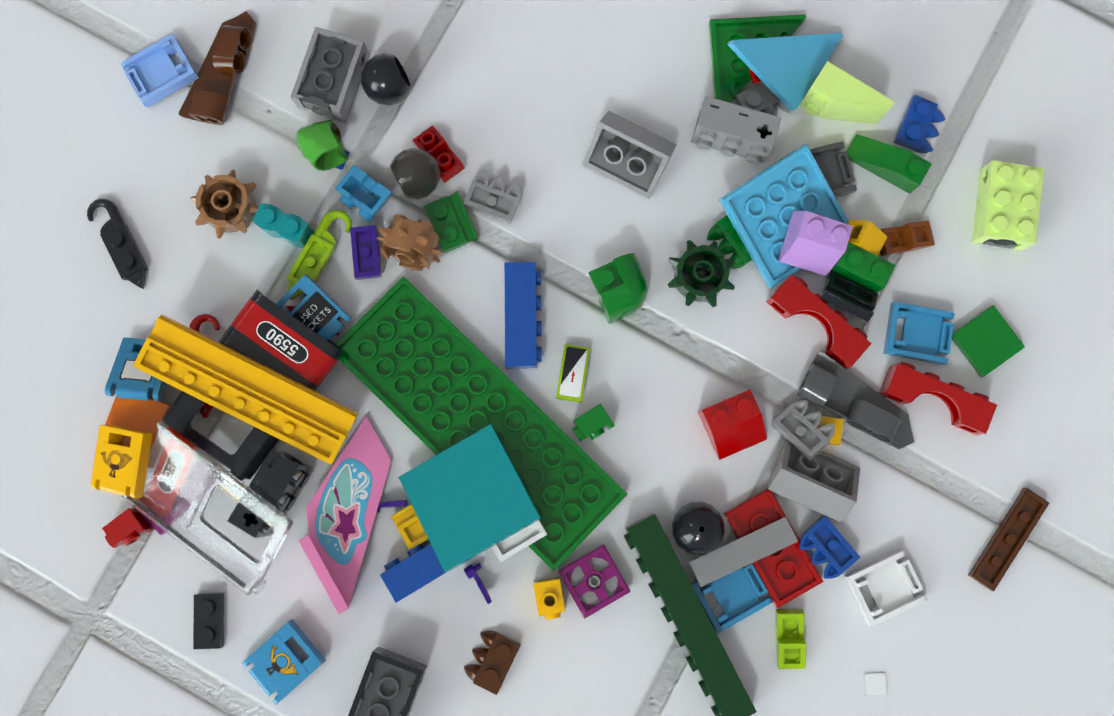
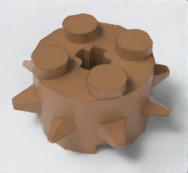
(230, 192)
(410, 242)

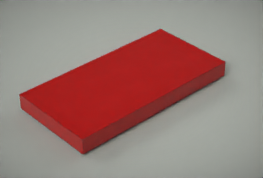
(785, 572)

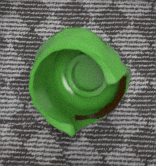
(321, 145)

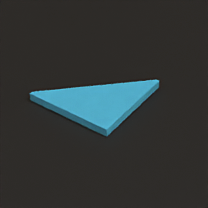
(787, 63)

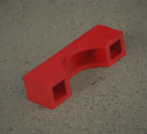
(843, 341)
(967, 410)

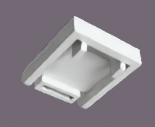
(889, 586)

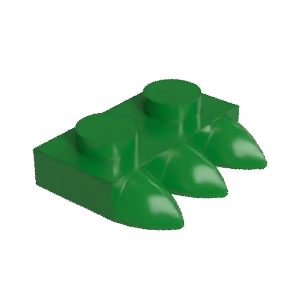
(731, 242)

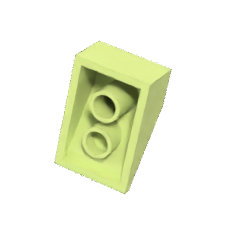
(844, 98)

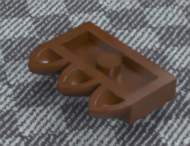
(495, 661)

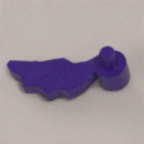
(392, 504)
(471, 571)

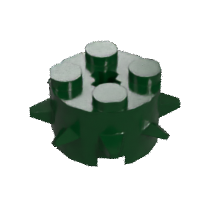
(715, 267)

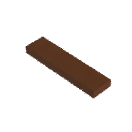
(1008, 539)

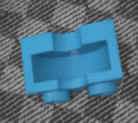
(363, 193)

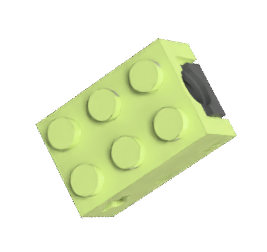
(1008, 205)

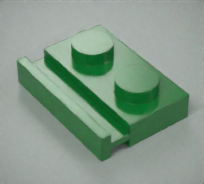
(451, 222)

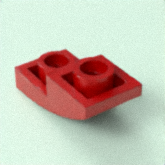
(434, 143)

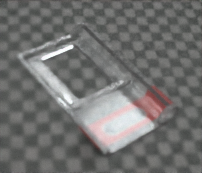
(175, 499)

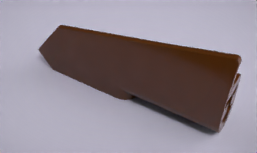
(226, 58)

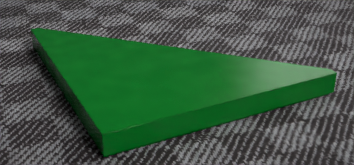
(728, 70)

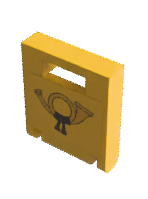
(121, 467)

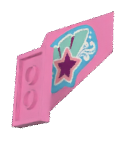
(344, 514)

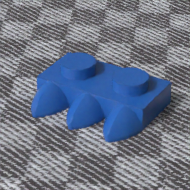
(917, 125)
(829, 546)

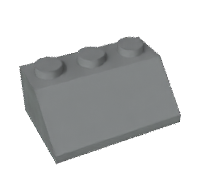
(628, 154)
(820, 484)

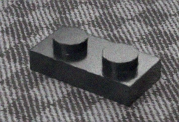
(208, 621)

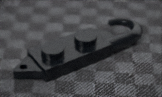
(120, 244)

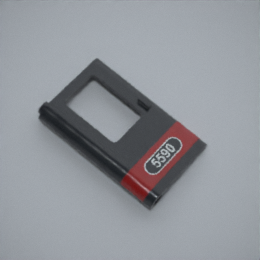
(277, 341)

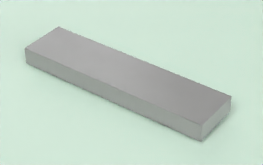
(743, 552)

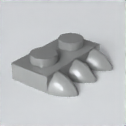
(760, 99)
(492, 198)
(803, 430)

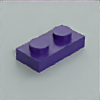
(365, 252)

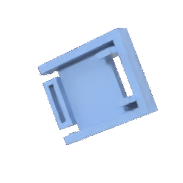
(156, 73)

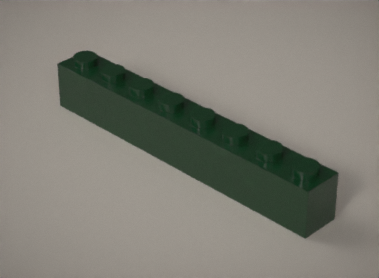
(689, 618)

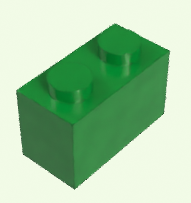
(864, 268)

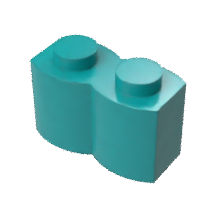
(282, 225)

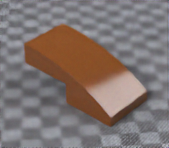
(907, 238)

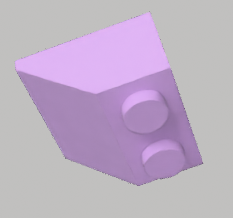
(814, 242)

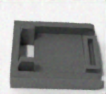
(835, 168)

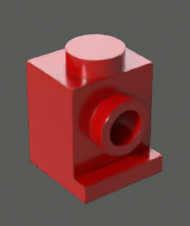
(126, 528)

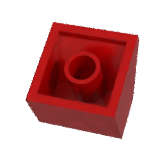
(734, 424)

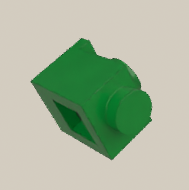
(592, 423)

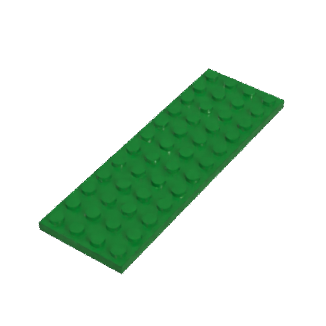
(452, 390)

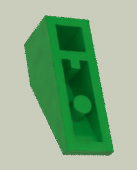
(889, 162)

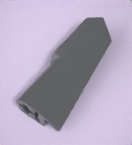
(849, 397)

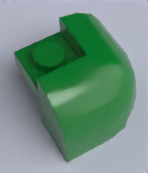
(620, 287)

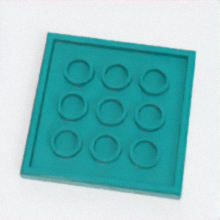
(469, 498)

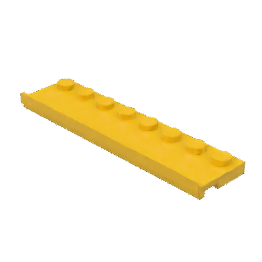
(245, 389)

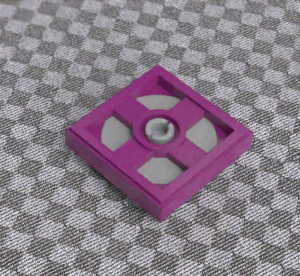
(594, 581)

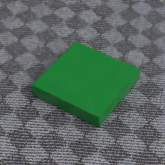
(987, 341)

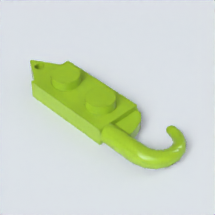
(317, 250)

